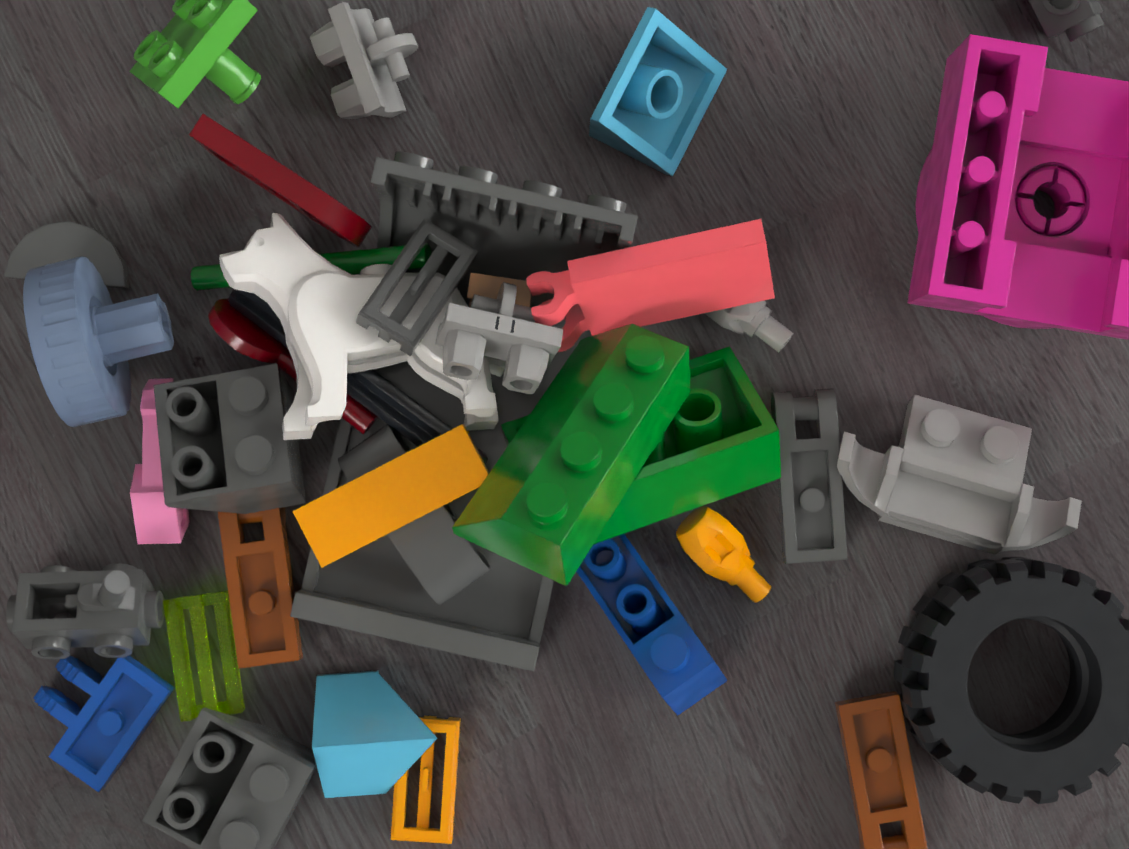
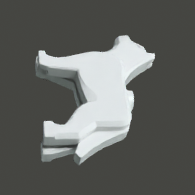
(319, 319)

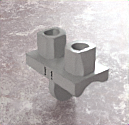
(373, 59)
(501, 332)

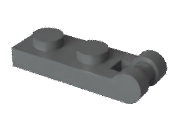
(810, 481)

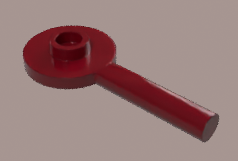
(254, 342)

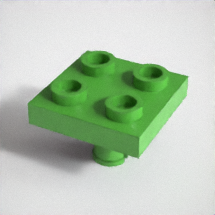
(196, 47)

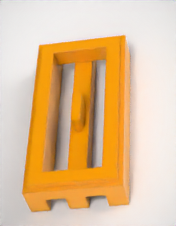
(423, 832)

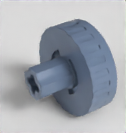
(86, 340)

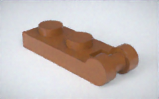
(260, 589)
(880, 771)

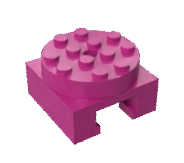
(996, 141)

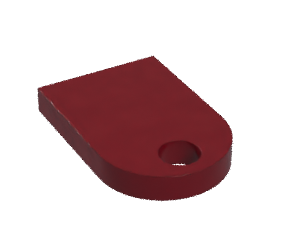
(280, 181)

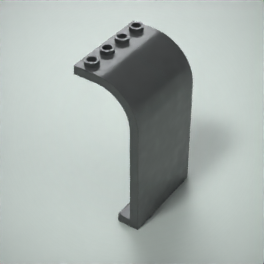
(515, 236)

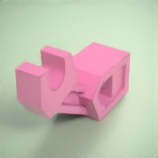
(152, 518)

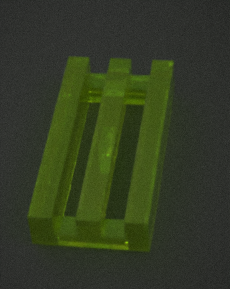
(180, 656)

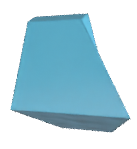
(363, 734)

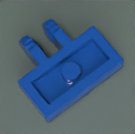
(110, 720)

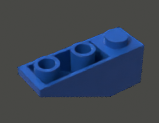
(649, 623)

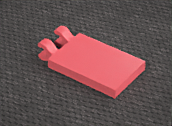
(656, 281)

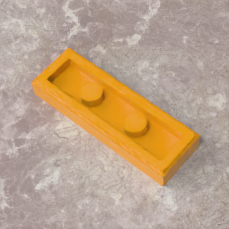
(392, 495)

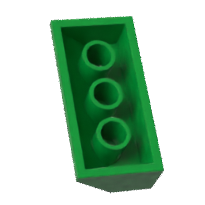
(711, 449)
(579, 451)

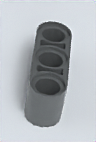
(428, 545)

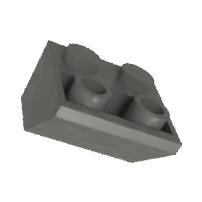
(227, 443)
(231, 785)

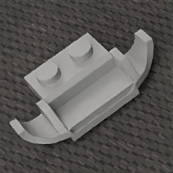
(957, 481)

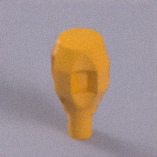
(721, 551)

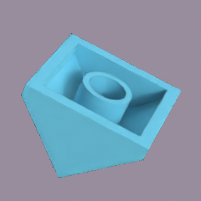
(657, 94)

